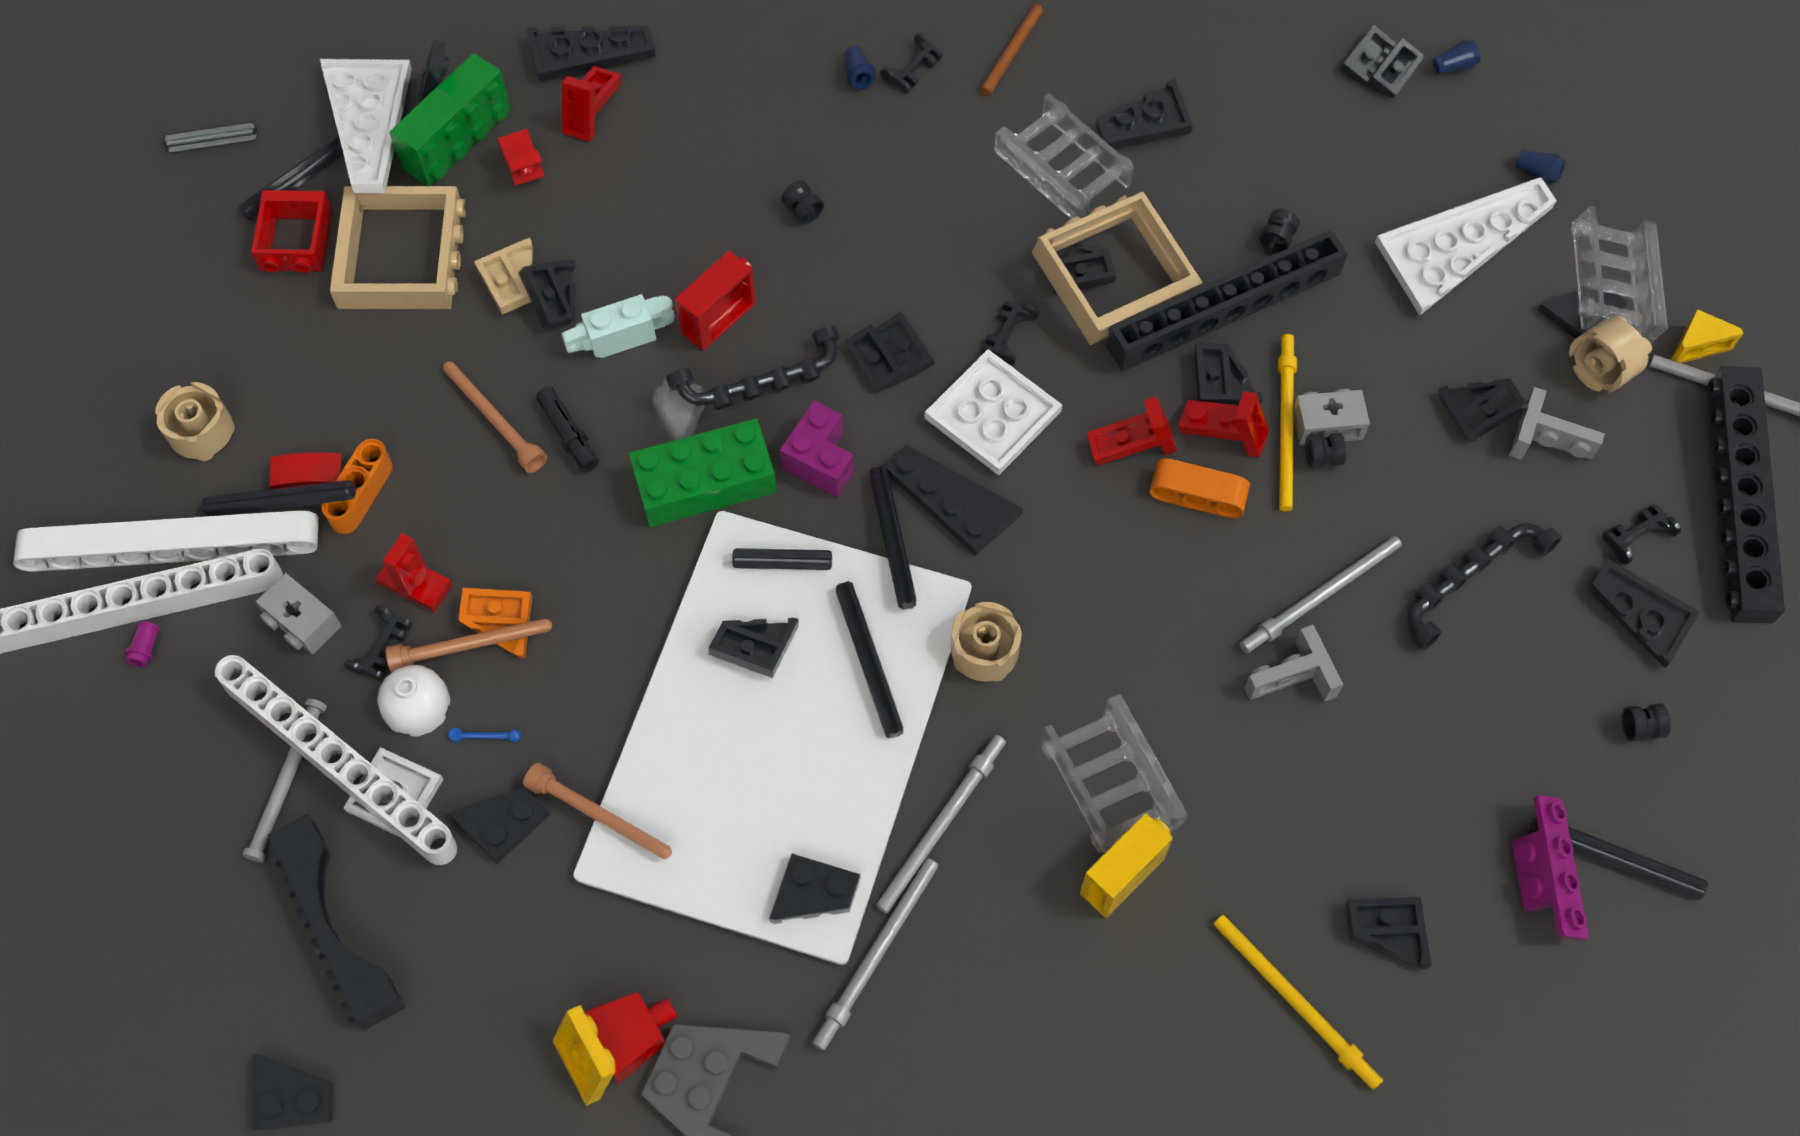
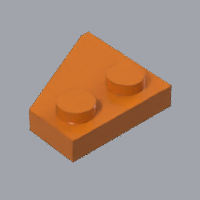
(496, 609)

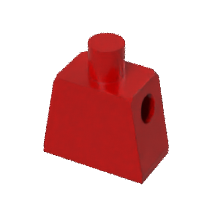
(631, 1031)

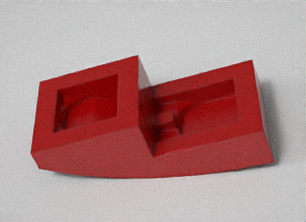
(304, 469)

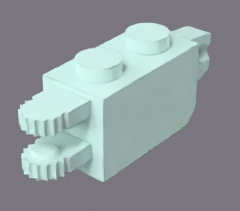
(620, 325)

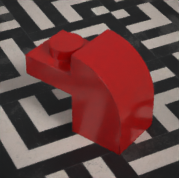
(520, 157)

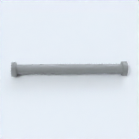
(279, 793)

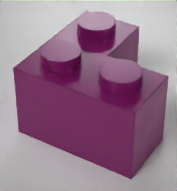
(813, 452)

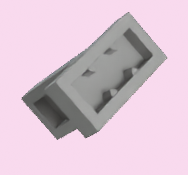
(1552, 431)
(1295, 669)

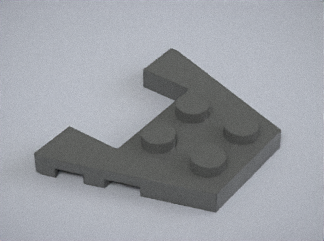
(698, 1068)

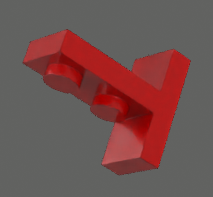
(584, 99)
(1226, 421)
(1133, 435)
(409, 576)

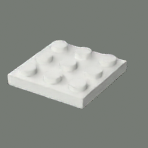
(993, 412)

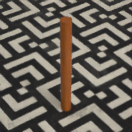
(1011, 50)

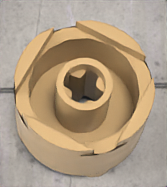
(1609, 354)
(194, 421)
(985, 660)

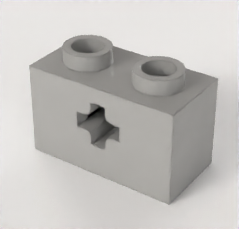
(1331, 413)
(314, 620)

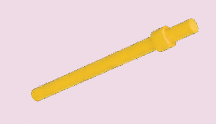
(1287, 368)
(1349, 1055)

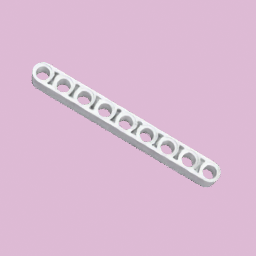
(164, 540)
(143, 603)
(346, 769)

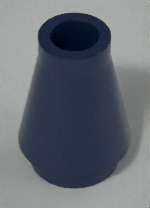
(1459, 57)
(858, 69)
(1542, 165)

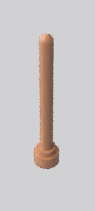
(529, 456)
(401, 656)
(541, 780)

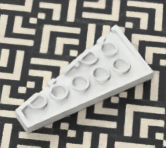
(366, 106)
(1450, 246)

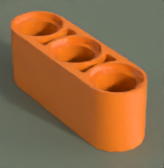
(364, 472)
(1199, 488)

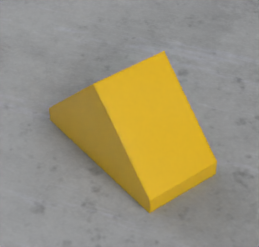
(1706, 337)

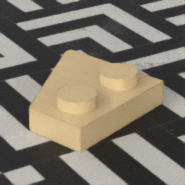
(501, 275)

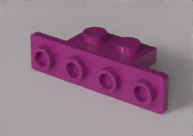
(1549, 871)

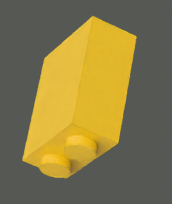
(1126, 864)

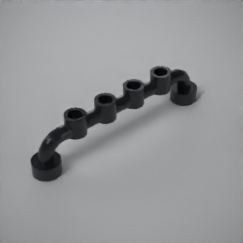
(751, 386)
(1477, 560)

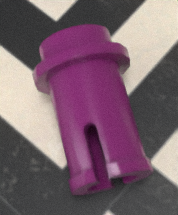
(142, 644)

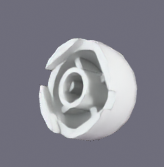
(413, 700)

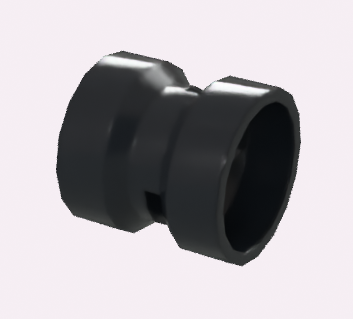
(805, 205)
(1281, 225)
(1325, 450)
(1644, 722)

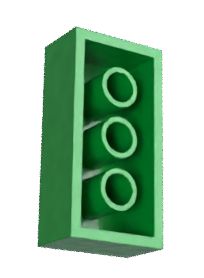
(451, 120)
(703, 472)

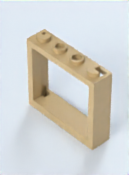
(1156, 235)
(397, 296)

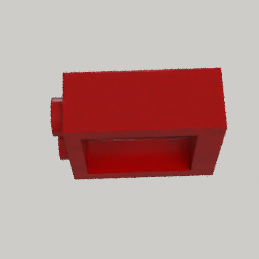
(279, 205)
(716, 300)

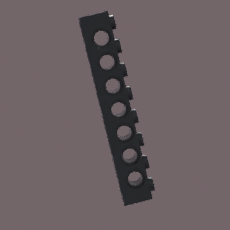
(1226, 300)
(1755, 478)

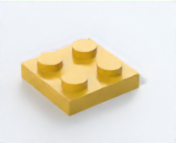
(583, 1054)

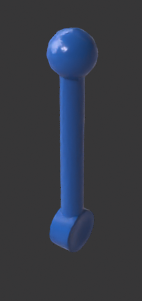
(457, 735)

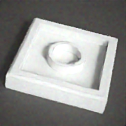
(409, 776)

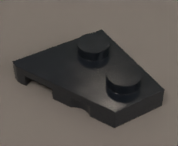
(1087, 265)
(551, 291)
(1483, 405)
(813, 890)
(1391, 927)

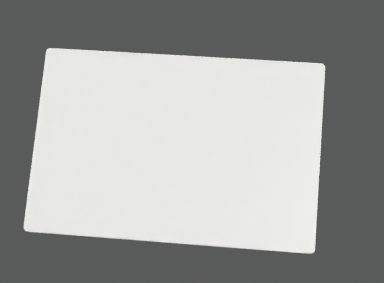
(777, 766)

